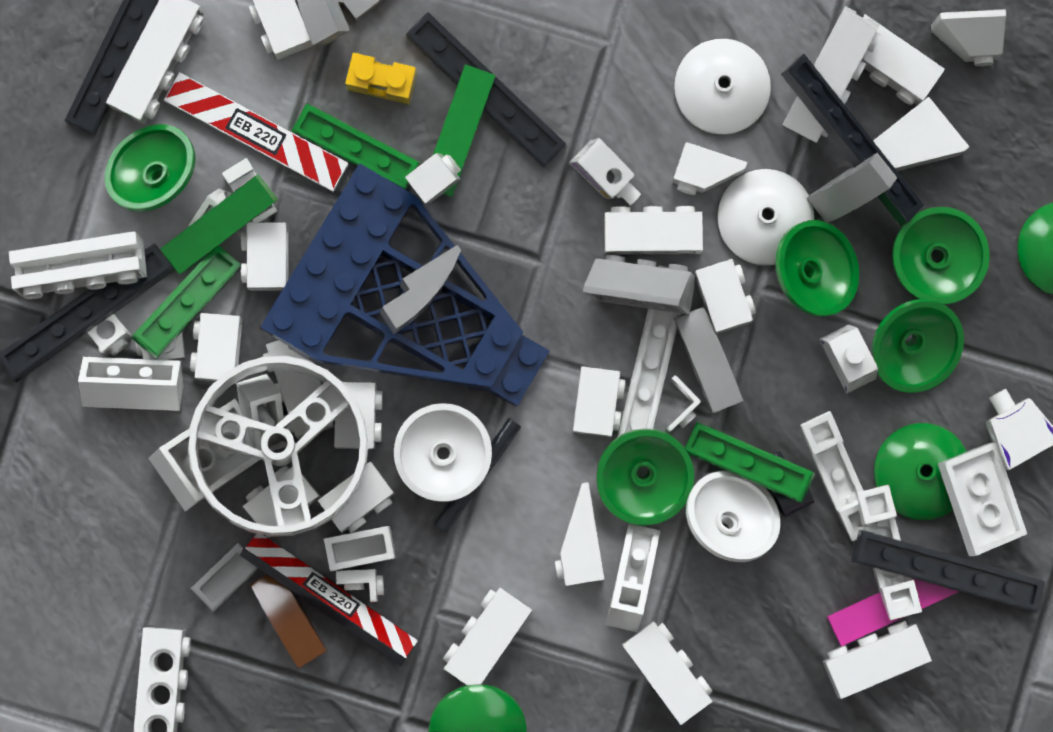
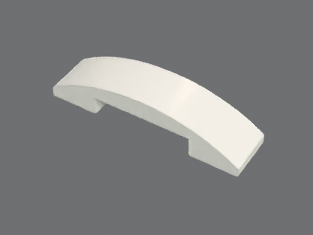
(834, 469)
(878, 517)

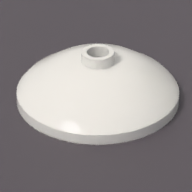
(718, 108)
(741, 213)
(437, 428)
(742, 506)

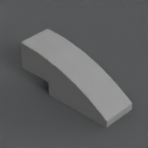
(323, 20)
(852, 188)
(419, 290)
(708, 360)

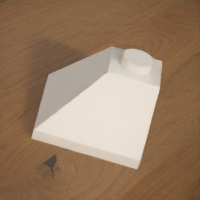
(972, 34)

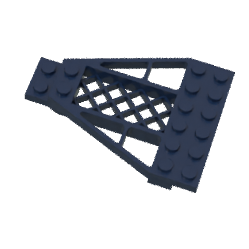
(341, 262)

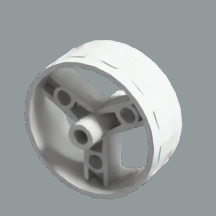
(208, 426)

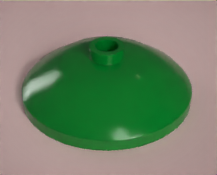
(150, 167)
(1036, 248)
(962, 253)
(828, 264)
(928, 355)
(900, 463)
(650, 497)
(477, 710)

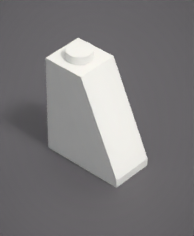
(920, 138)

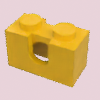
(367, 71)

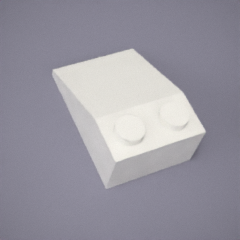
(217, 462)

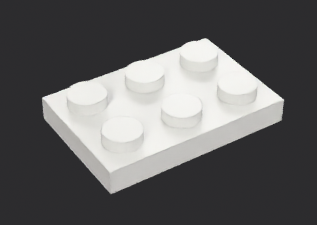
(982, 499)

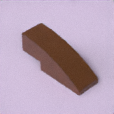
(289, 620)

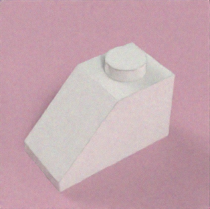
(704, 169)
(261, 402)

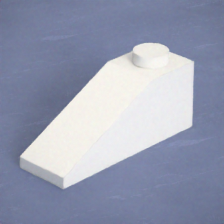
(580, 549)
(633, 578)

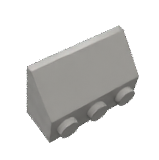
(641, 284)

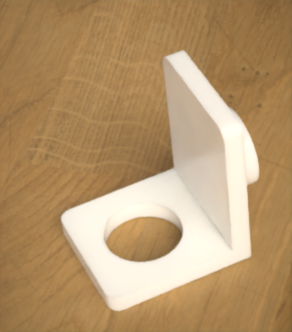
(116, 342)
(688, 414)

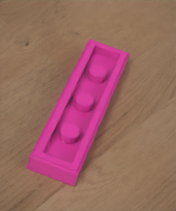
(871, 614)

